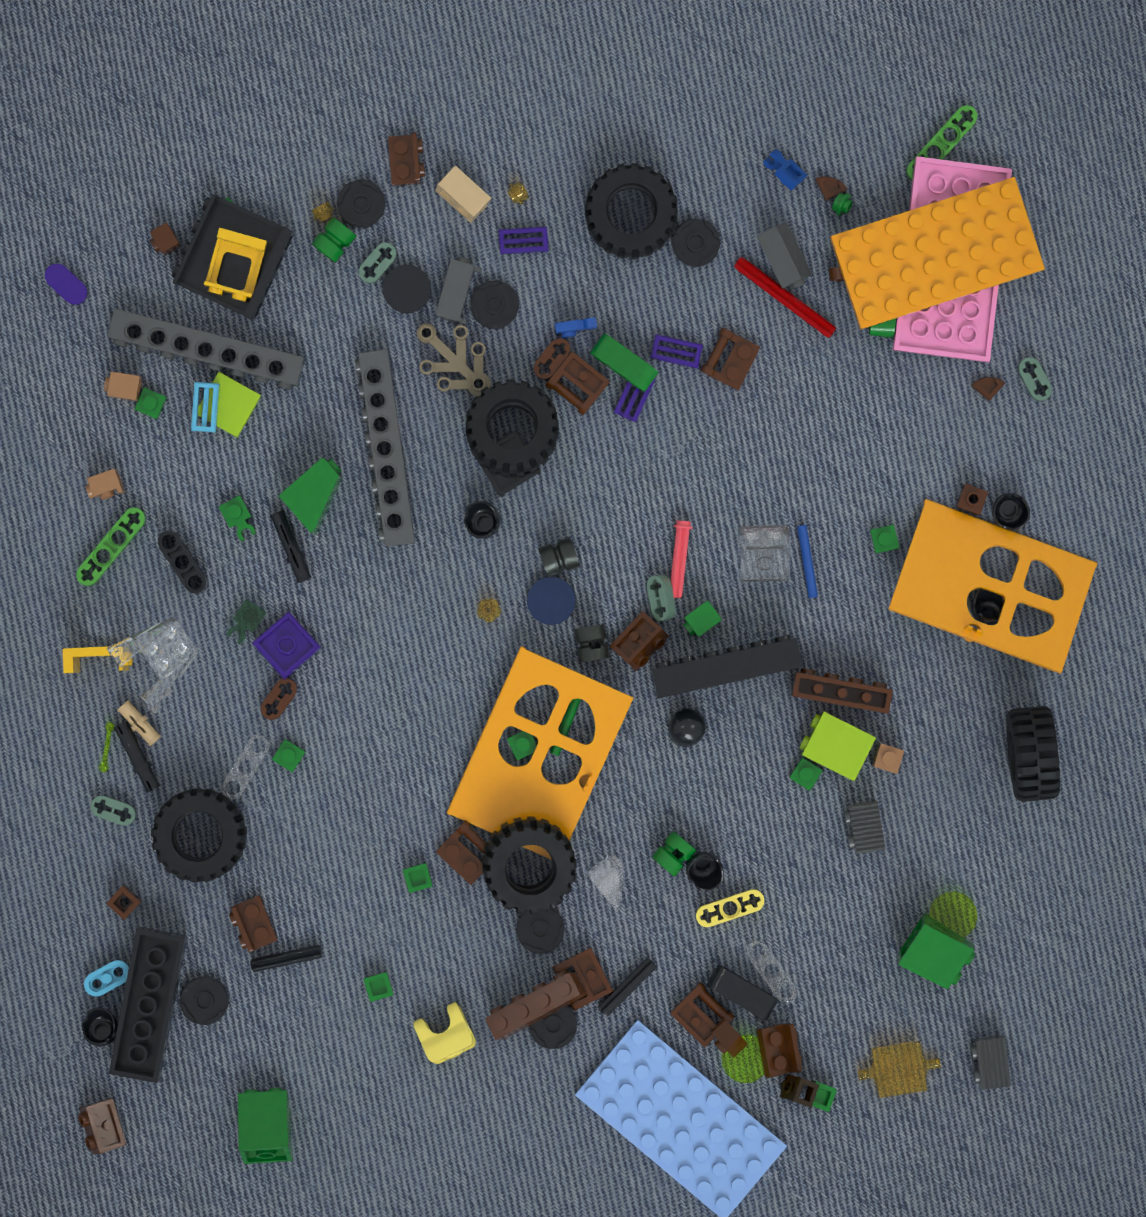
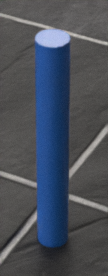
(807, 561)

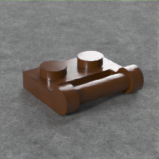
(737, 362)
(583, 377)
(460, 857)
(590, 975)
(695, 1020)

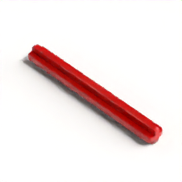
(785, 297)

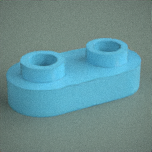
(108, 978)

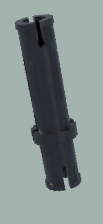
(301, 572)
(136, 756)

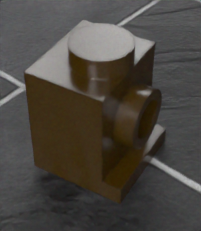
(792, 1088)

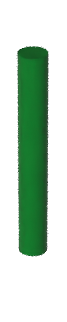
(566, 723)

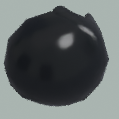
(1011, 511)
(482, 519)
(987, 606)
(687, 727)
(705, 871)
(99, 1027)

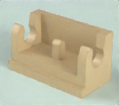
(463, 194)

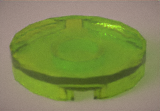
(947, 908)
(747, 1064)

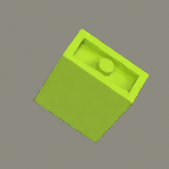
(837, 745)

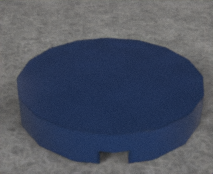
(551, 600)

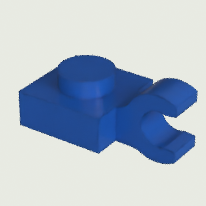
(787, 171)

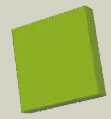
(234, 404)

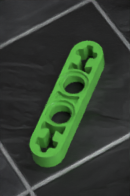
(939, 140)
(108, 544)

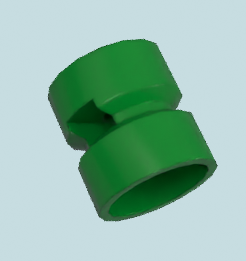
(333, 240)
(667, 860)

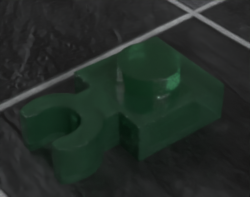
(248, 617)

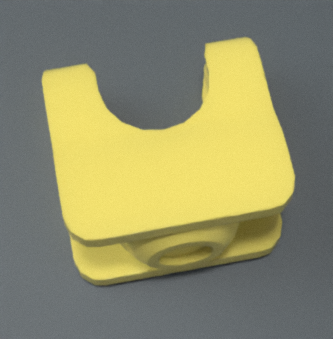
(450, 1043)

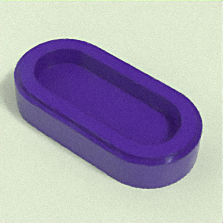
(66, 284)

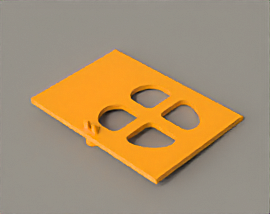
(946, 567)
(500, 792)

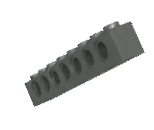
(123, 321)
(380, 361)

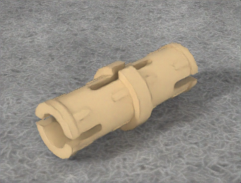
(139, 723)

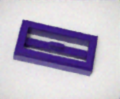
(503, 251)
(696, 356)
(626, 414)

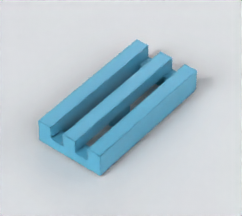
(206, 386)

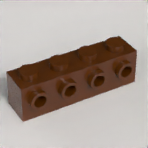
(845, 693)
(535, 1006)

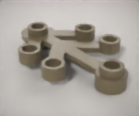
(456, 362)

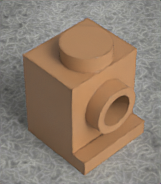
(104, 485)

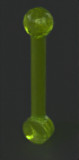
(103, 767)

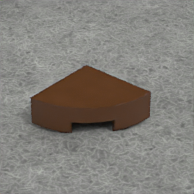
(830, 187)
(988, 387)

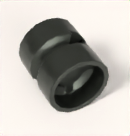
(559, 557)
(591, 634)

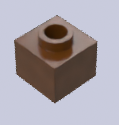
(164, 239)
(963, 500)
(117, 906)
(728, 1039)

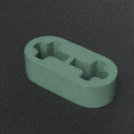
(382, 267)
(1039, 376)
(661, 597)
(111, 815)

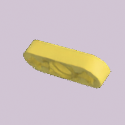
(714, 919)

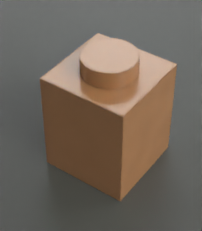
(123, 386)
(887, 758)

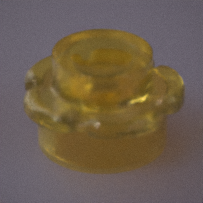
(518, 193)
(323, 212)
(482, 611)

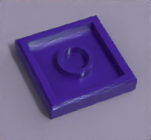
(286, 645)

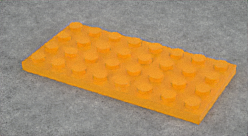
(937, 253)

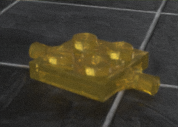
(899, 1069)

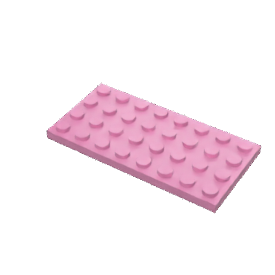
(965, 324)

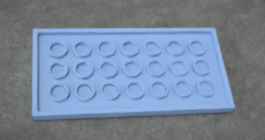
(680, 1120)

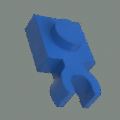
(569, 328)

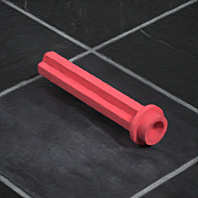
(679, 557)

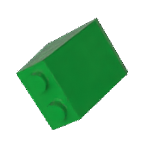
(313, 493)
(935, 952)
(264, 1126)

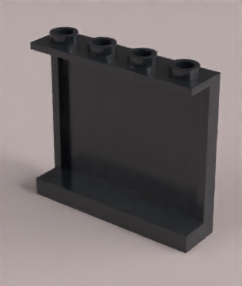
(234, 268)

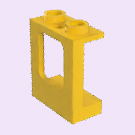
(241, 245)
(72, 656)

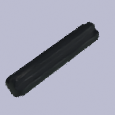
(286, 958)
(627, 987)

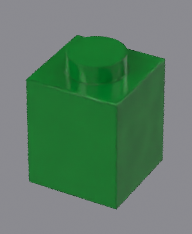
(701, 619)

